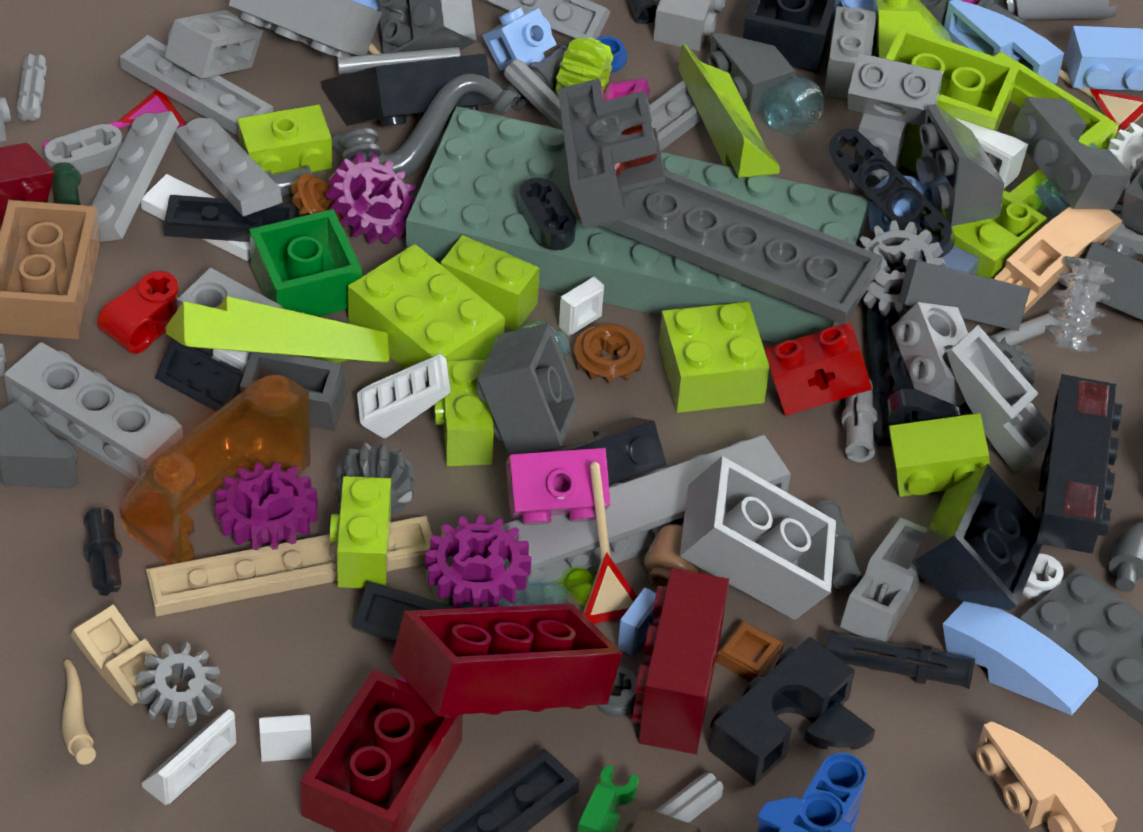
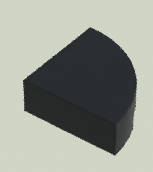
(839, 729)

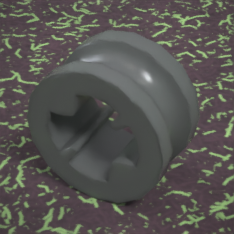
(360, 142)
(625, 703)

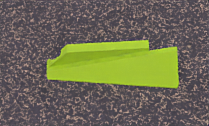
(726, 117)
(274, 330)

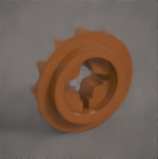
(311, 195)
(614, 340)

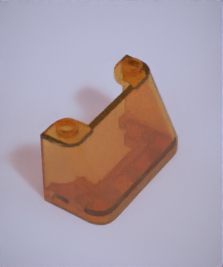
(257, 426)

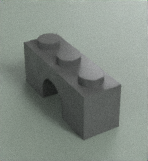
(1080, 173)

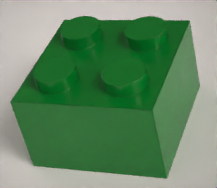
(305, 263)

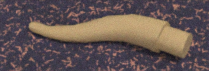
(73, 721)

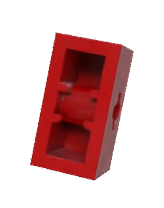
(818, 368)

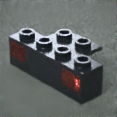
(1076, 465)

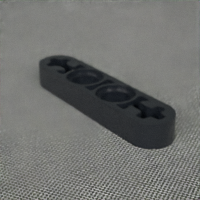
(893, 191)

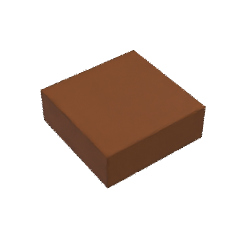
(749, 652)

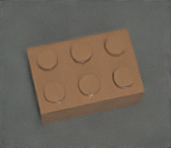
(46, 267)

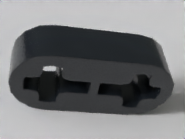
(538, 216)
(916, 406)

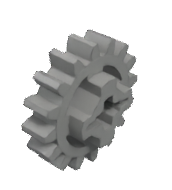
(912, 247)

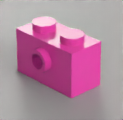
(555, 485)

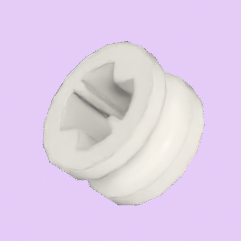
(1052, 574)

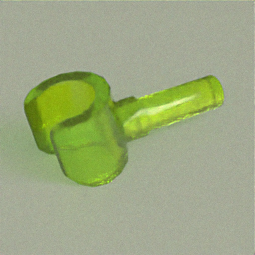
(578, 584)

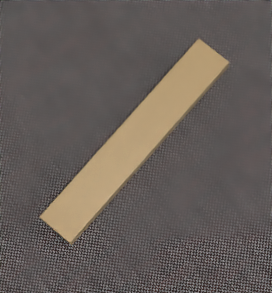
(271, 571)

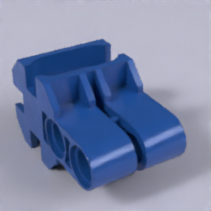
(828, 803)

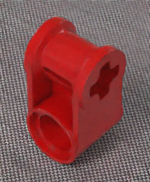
(139, 317)

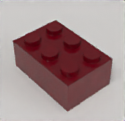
(680, 660)
(379, 760)

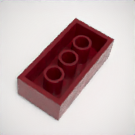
(505, 659)

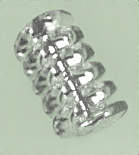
(1078, 304)

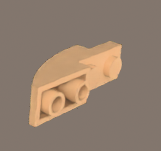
(1040, 257)
(1040, 784)

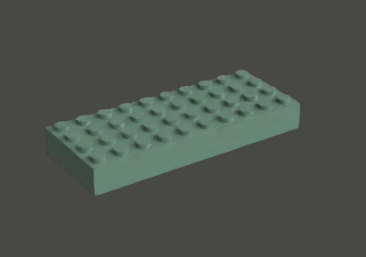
(476, 195)

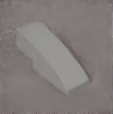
(1001, 396)
(887, 585)

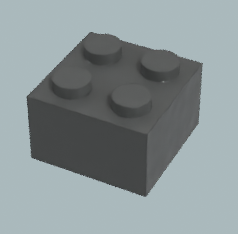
(528, 390)

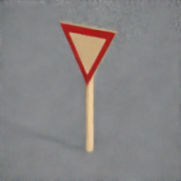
(1117, 107)
(610, 592)

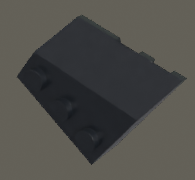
(401, 89)

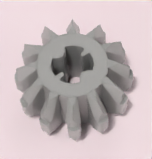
(167, 700)

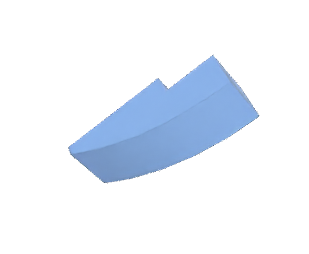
(993, 32)
(1018, 656)

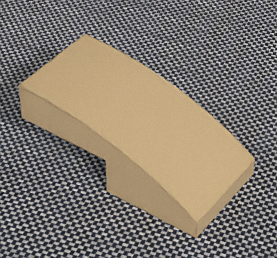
(114, 651)

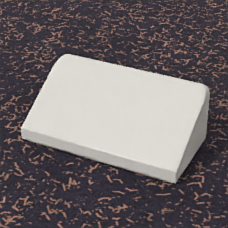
(192, 758)

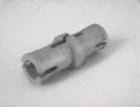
(859, 421)

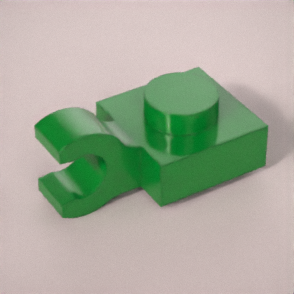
(600, 812)

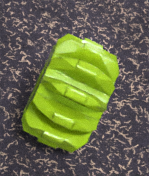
(584, 62)

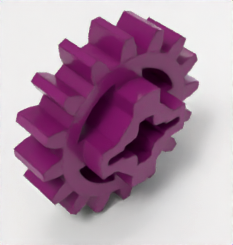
(371, 198)
(266, 506)
(478, 563)

